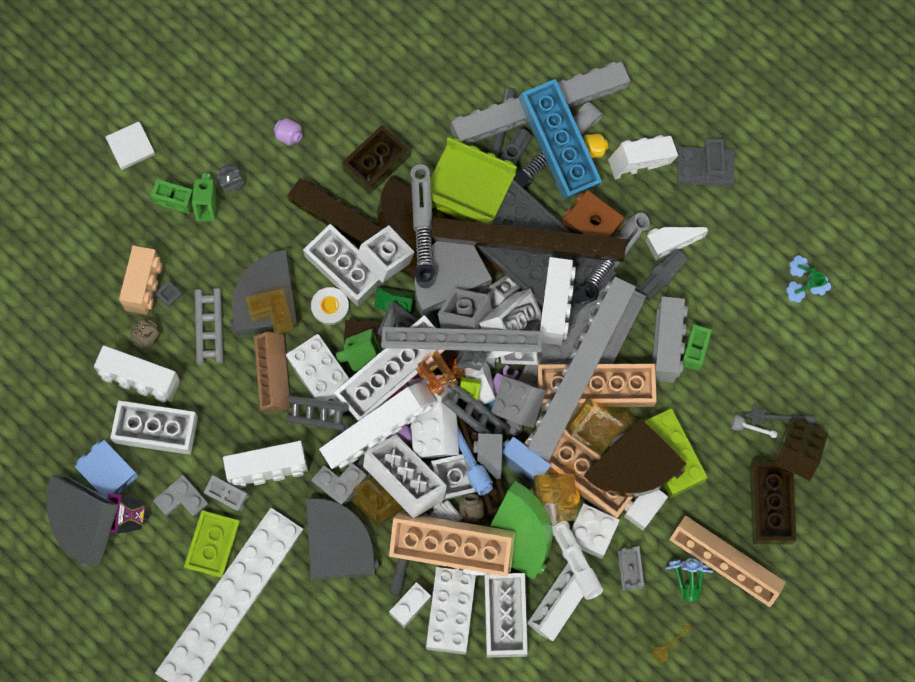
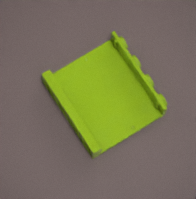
(470, 183)

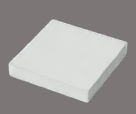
(130, 145)

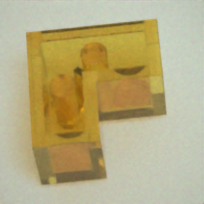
(273, 306)
(558, 490)
(376, 504)

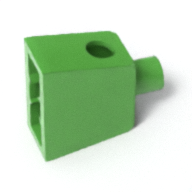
(204, 198)
(359, 349)

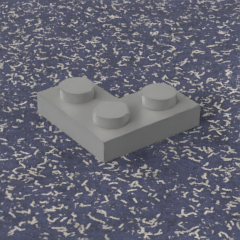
(339, 487)
(181, 493)

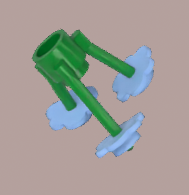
(816, 280)
(691, 590)

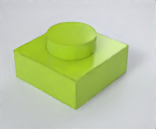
(471, 386)

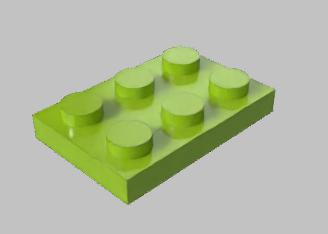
(212, 544)

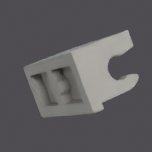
(226, 493)
(631, 569)

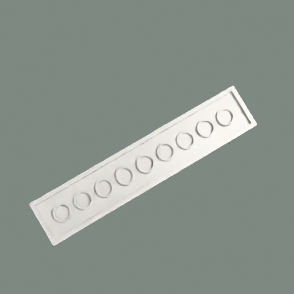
(230, 599)

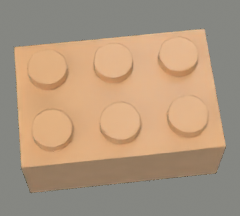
(140, 280)

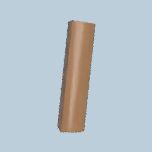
(271, 372)

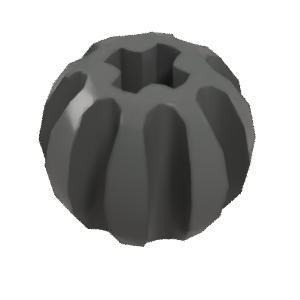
(230, 177)

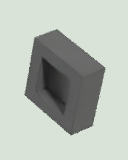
(168, 294)

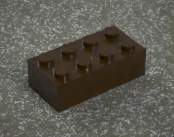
(772, 504)

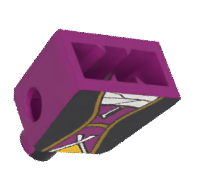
(128, 514)

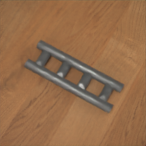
(324, 406)
(466, 414)

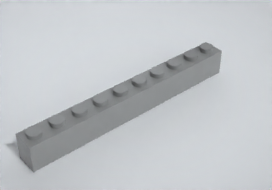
(511, 114)
(581, 368)

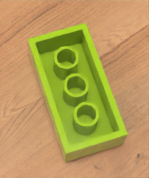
(671, 432)

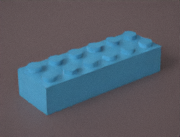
(559, 139)

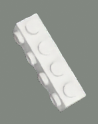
(564, 598)

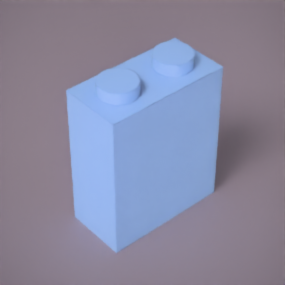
(523, 461)
(106, 470)

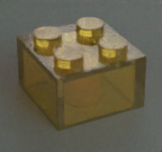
(594, 426)

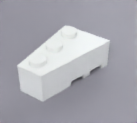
(642, 154)

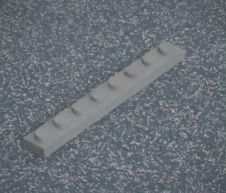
(461, 339)

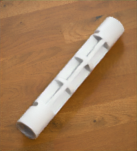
(573, 553)

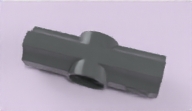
(516, 146)
(662, 274)

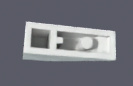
(667, 239)

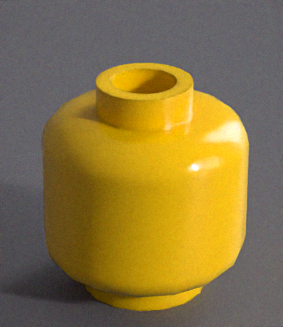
(595, 144)

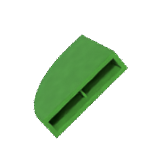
(534, 534)

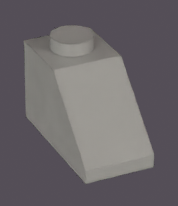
(490, 452)

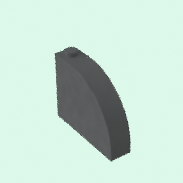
(262, 276)
(79, 519)
(338, 542)

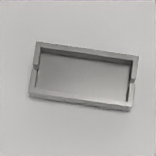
(668, 338)

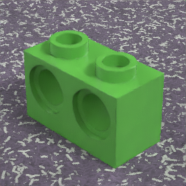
(172, 196)
(696, 347)

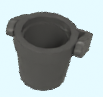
(471, 359)

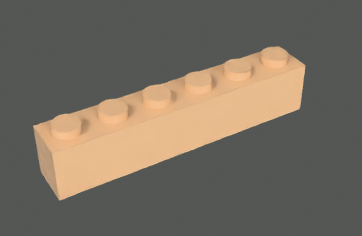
(727, 561)

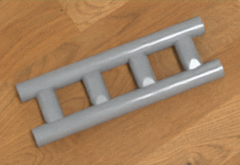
(217, 334)

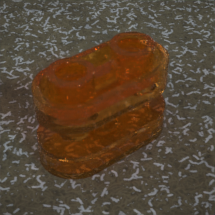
(435, 385)

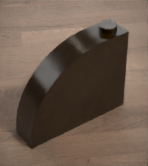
(397, 212)
(636, 464)

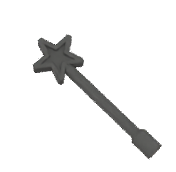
(759, 416)

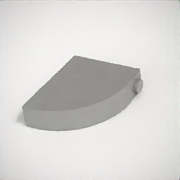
(454, 267)

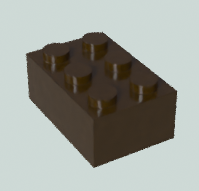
(375, 159)
(801, 449)

